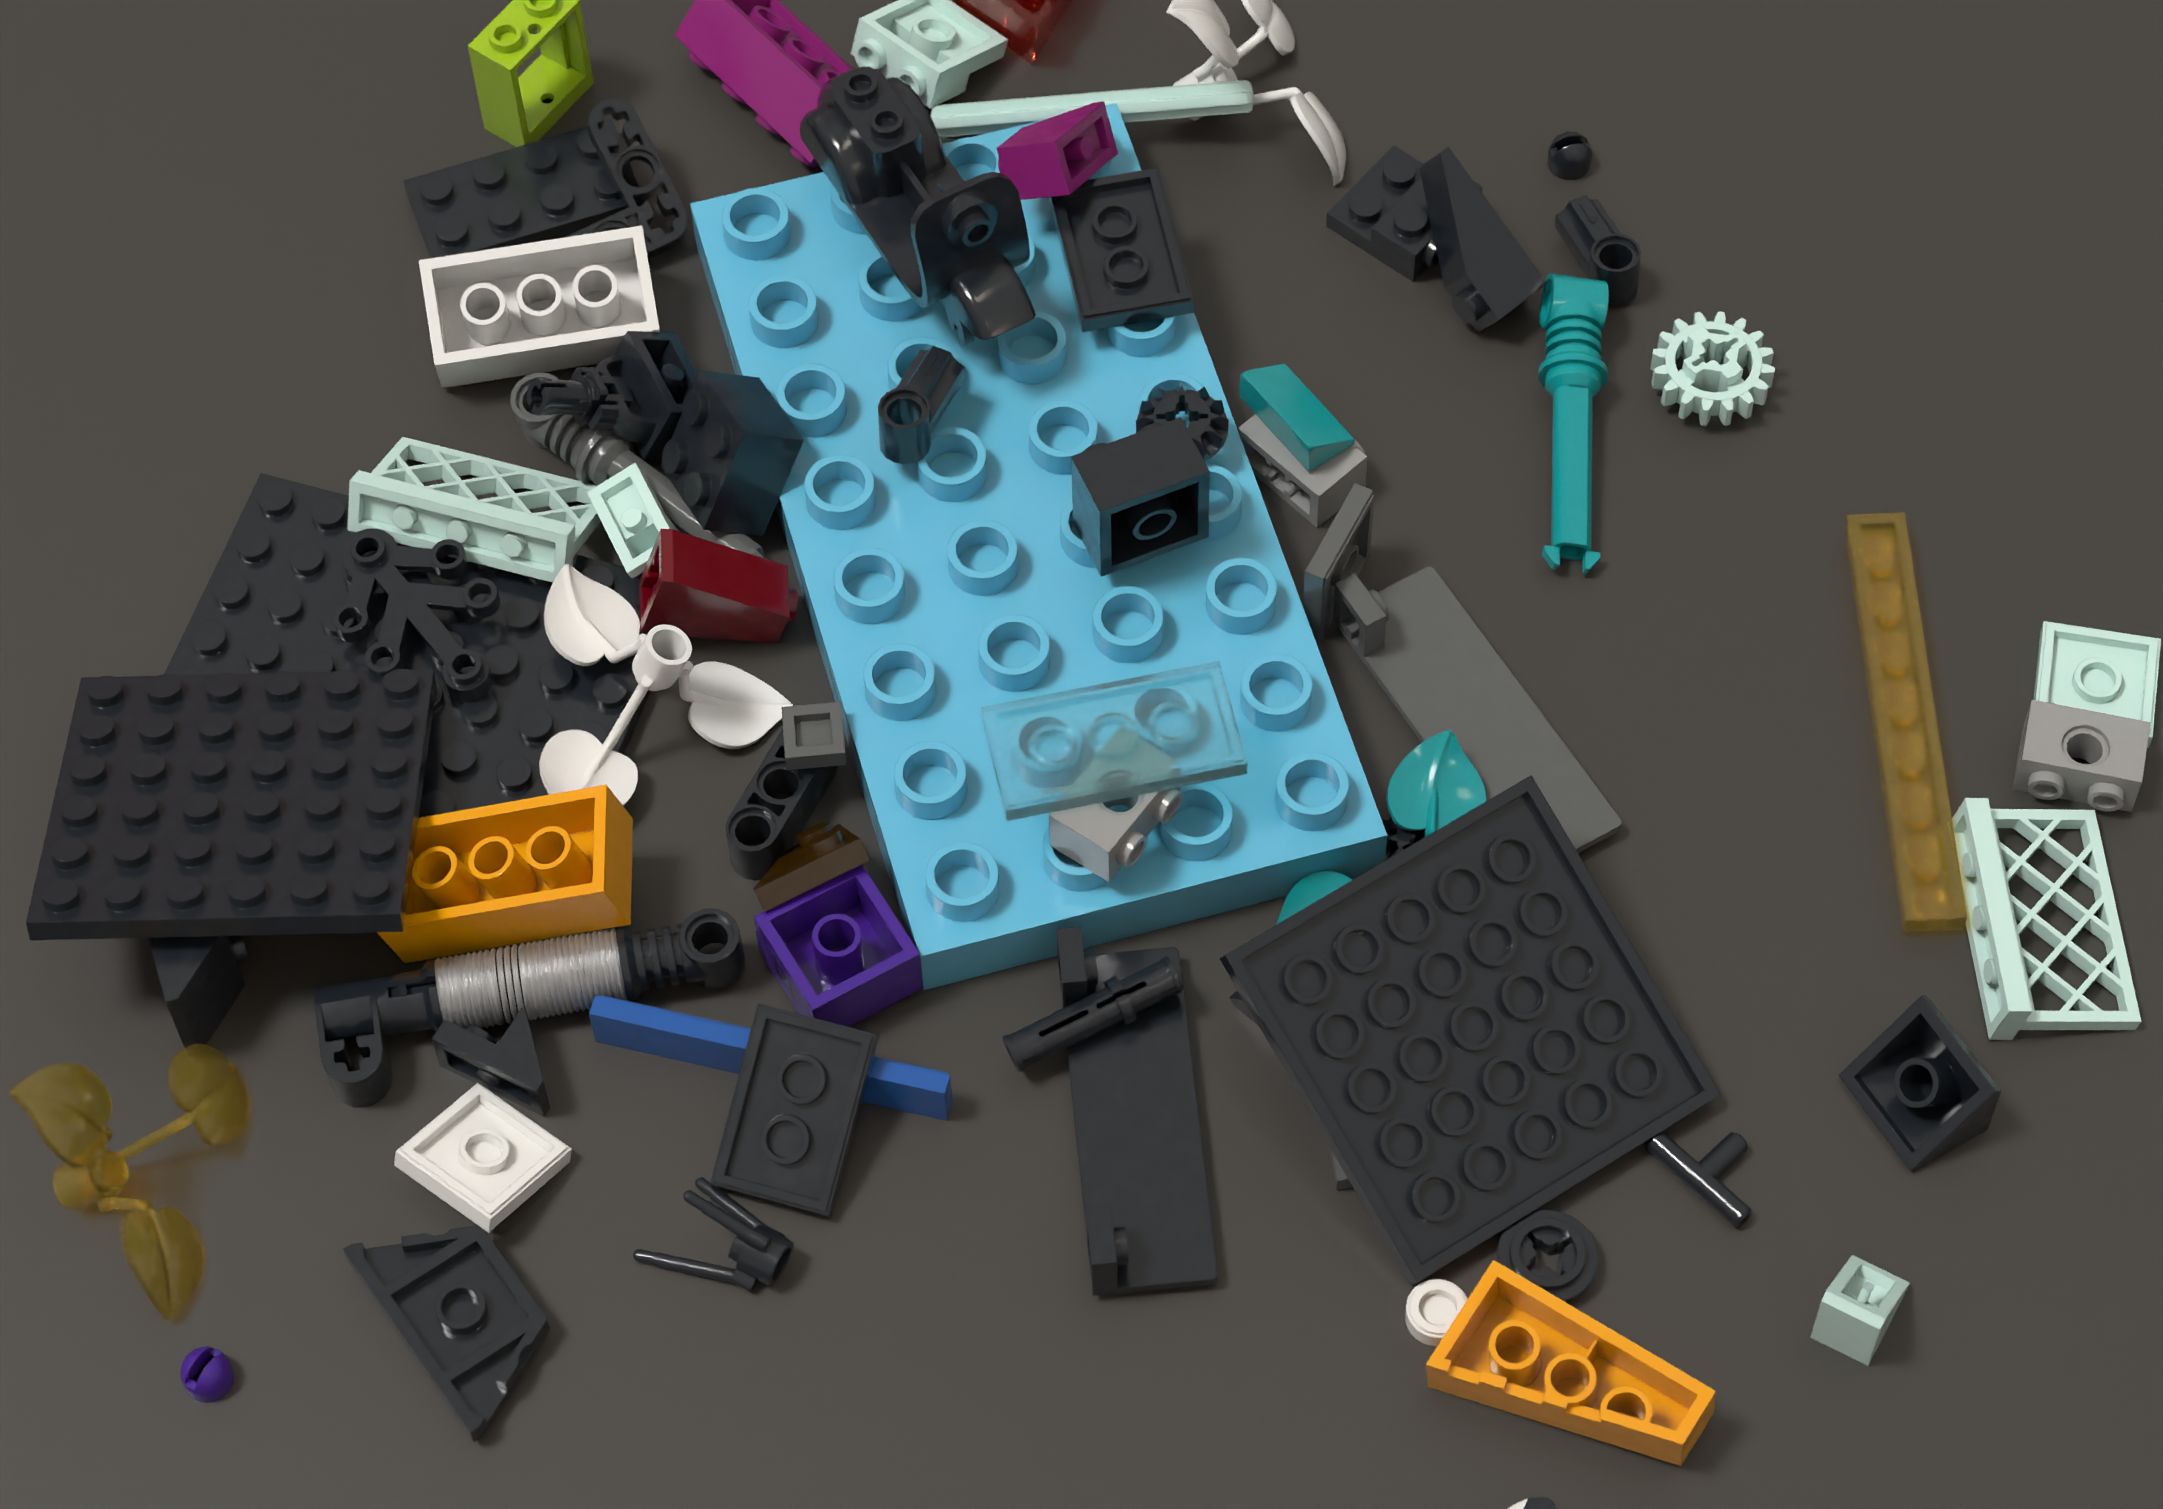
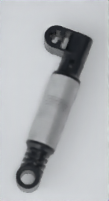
(498, 983)

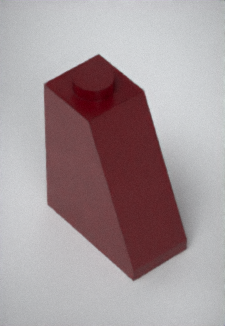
(714, 591)

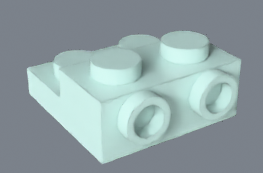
(927, 46)

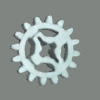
(1712, 368)

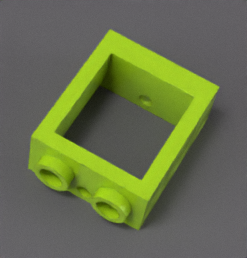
(563, 71)

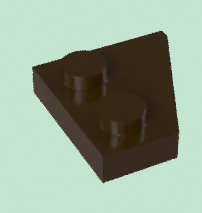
(816, 859)

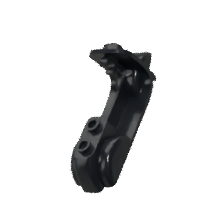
(930, 226)

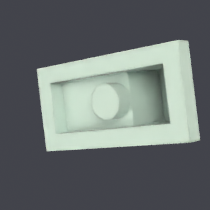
(630, 516)

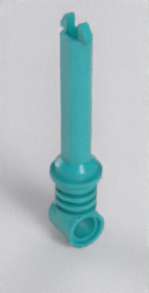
(1572, 374)

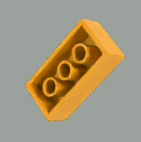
(517, 874)

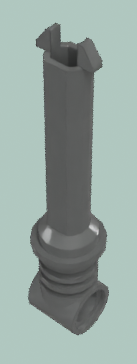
(601, 454)

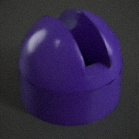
(215, 1378)

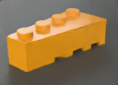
(1564, 1369)

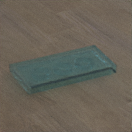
(1113, 740)

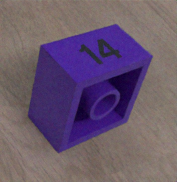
(839, 950)

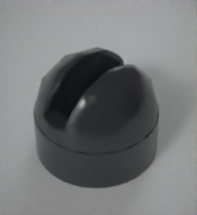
(1569, 156)

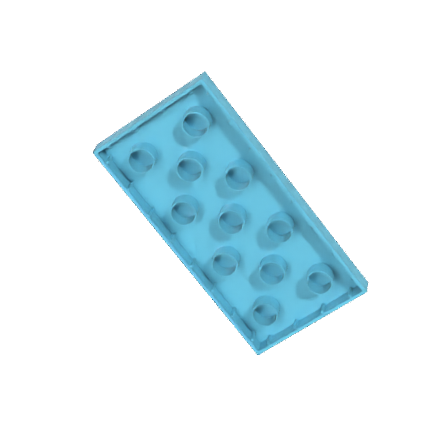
(975, 590)

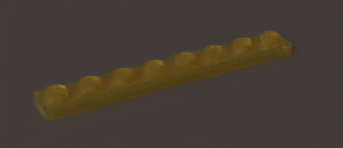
(1905, 723)

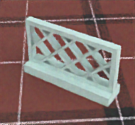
(491, 530)
(1994, 934)

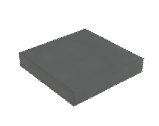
(1339, 555)

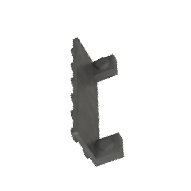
(1451, 678)

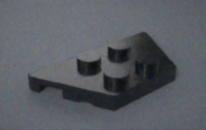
(457, 1315)

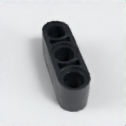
(773, 819)

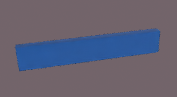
(724, 1046)

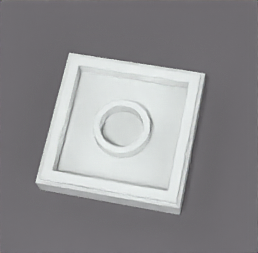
(482, 1157)

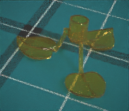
(71, 1116)

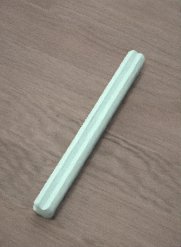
(1133, 104)

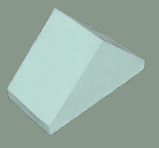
(1858, 1309)

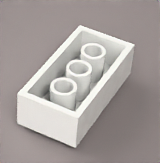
(536, 305)

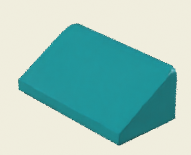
(1294, 415)

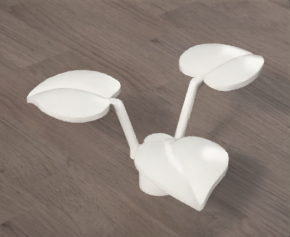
(1213, 30)
(594, 621)

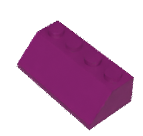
(763, 60)

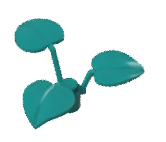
(1424, 793)

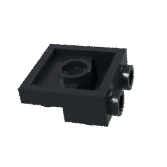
(1389, 215)

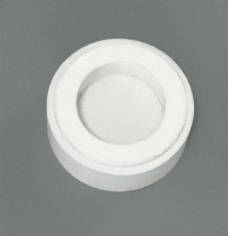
(1433, 1309)

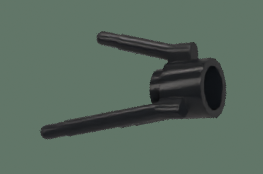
(757, 1248)

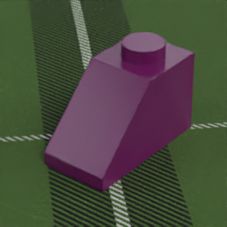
(1058, 152)

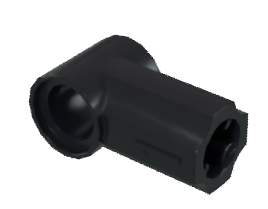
(1601, 248)
(917, 404)

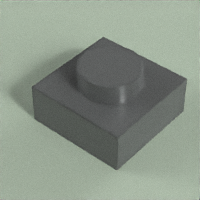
(813, 735)

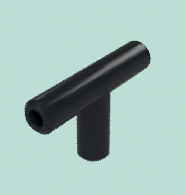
(1704, 1175)

